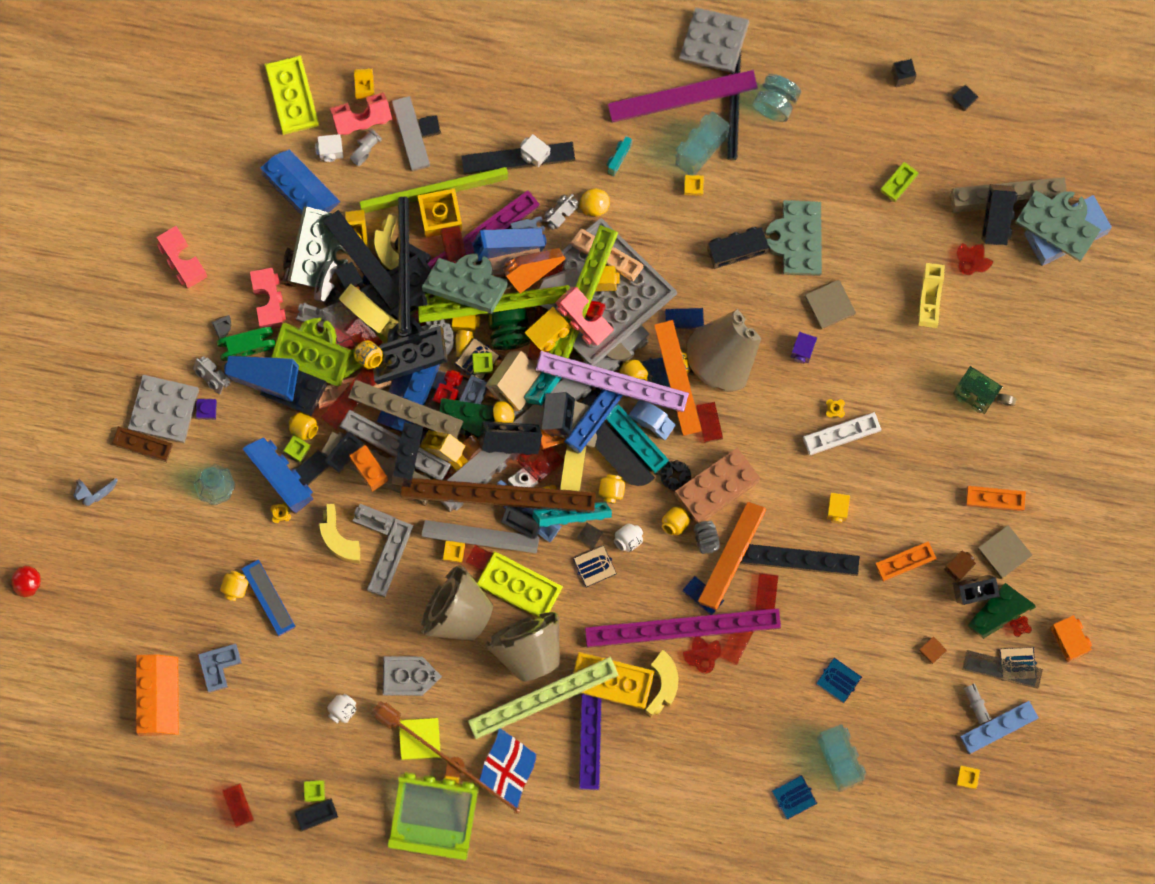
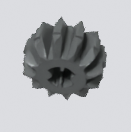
(706, 537)

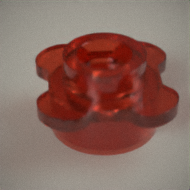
(1020, 621)

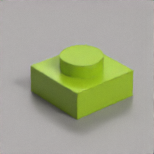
(482, 363)
(297, 448)
(314, 791)

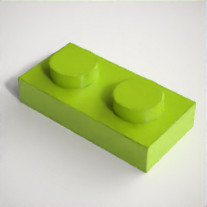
(899, 182)

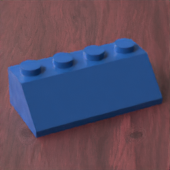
(298, 183)
(413, 388)
(278, 474)

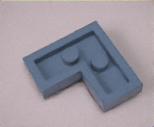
(214, 663)

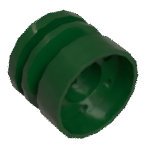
(508, 329)

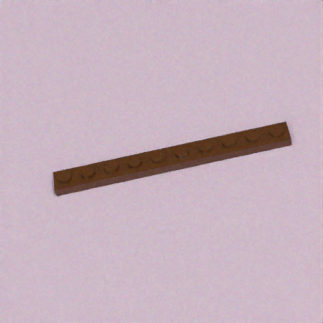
(500, 495)

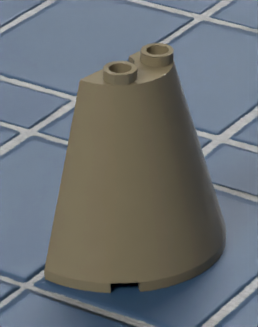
(723, 352)

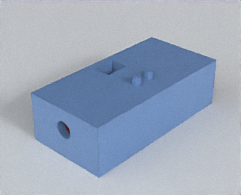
(1047, 253)

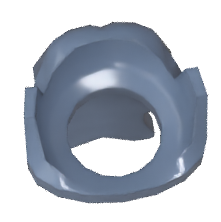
(82, 492)

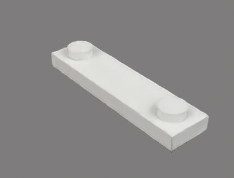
(841, 433)

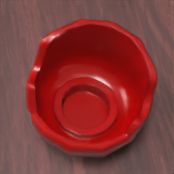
(25, 581)

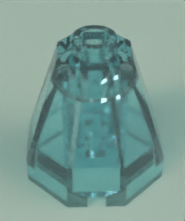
(214, 484)

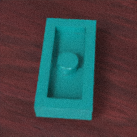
(622, 149)
(543, 385)

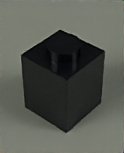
(903, 72)

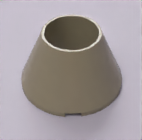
(457, 608)
(528, 646)

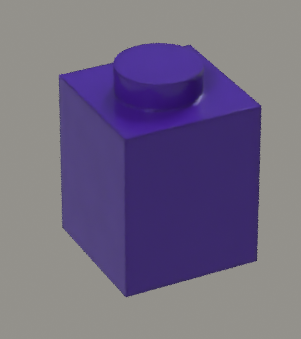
(803, 348)

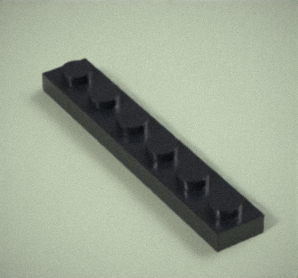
(801, 560)

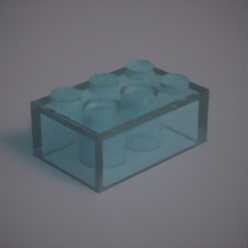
(702, 143)
(841, 757)

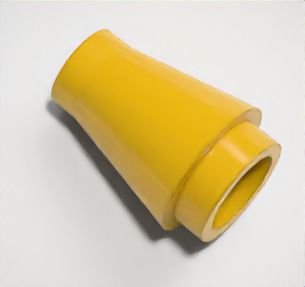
(463, 339)

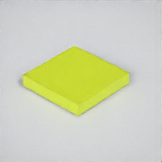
(412, 748)

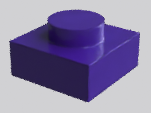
(206, 409)

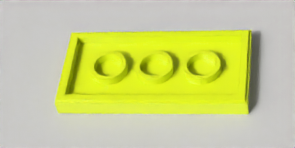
(291, 95)
(519, 585)

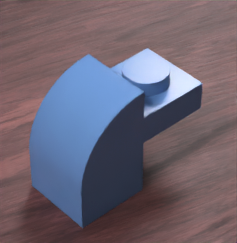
(653, 418)

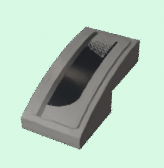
(323, 286)

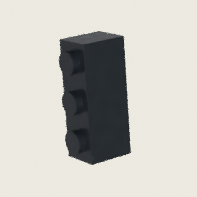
(999, 214)
(737, 247)
(510, 437)
(407, 455)

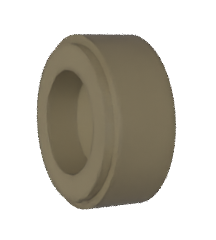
(1006, 399)

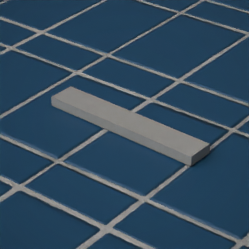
(390, 443)
(480, 536)

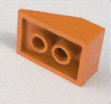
(529, 268)

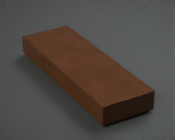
(142, 444)

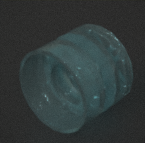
(776, 98)

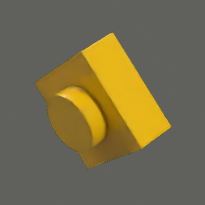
(694, 185)
(454, 551)
(968, 777)

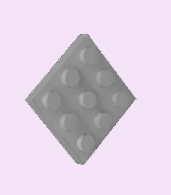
(714, 40)
(163, 409)

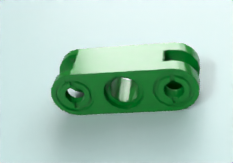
(247, 343)

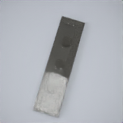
(1002, 669)

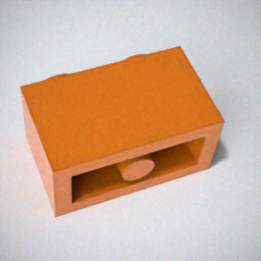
(368, 468)
(1071, 638)

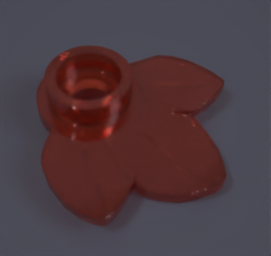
(974, 257)
(703, 652)

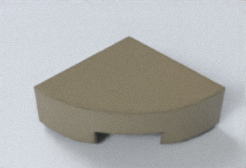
(619, 353)

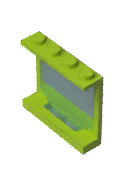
(433, 816)

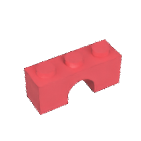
(375, 113)
(189, 271)
(265, 282)
(571, 305)

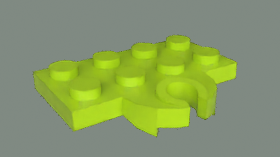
(314, 351)

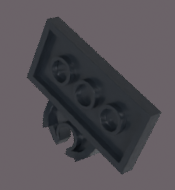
(418, 272)
(410, 352)

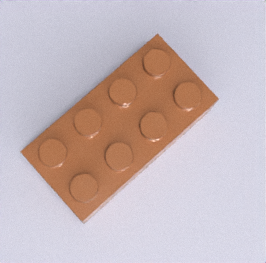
(717, 486)

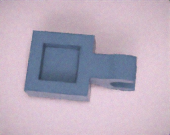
(527, 224)

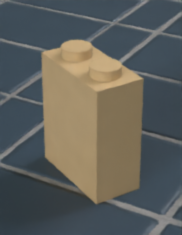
(513, 379)

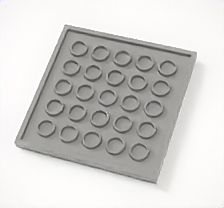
(627, 306)

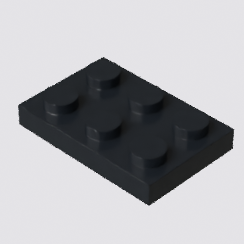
(306, 394)

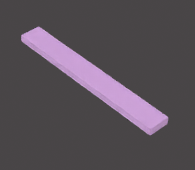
(612, 381)

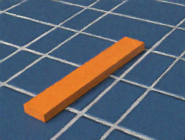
(677, 374)
(732, 555)

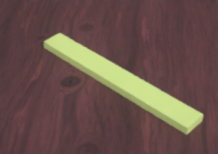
(543, 698)

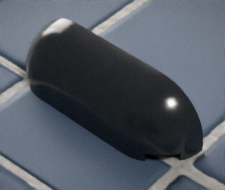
(622, 457)

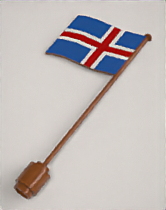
(504, 769)

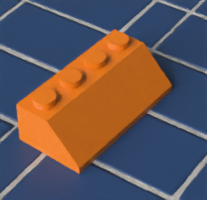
(157, 695)

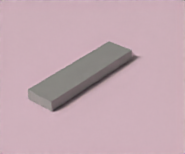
(411, 133)
(390, 558)

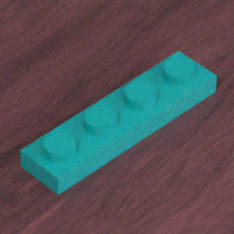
(636, 439)
(551, 517)

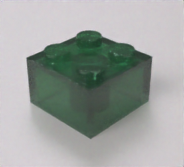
(977, 390)

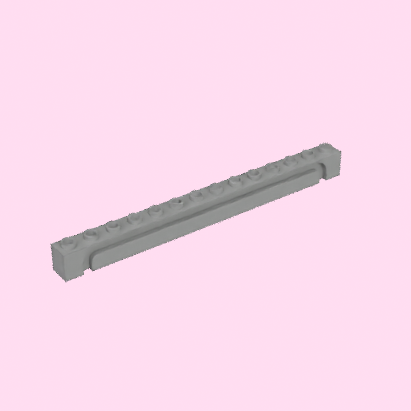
(486, 464)

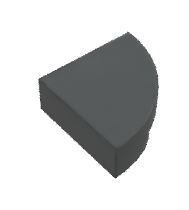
(222, 326)

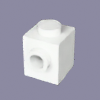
(329, 147)
(534, 150)

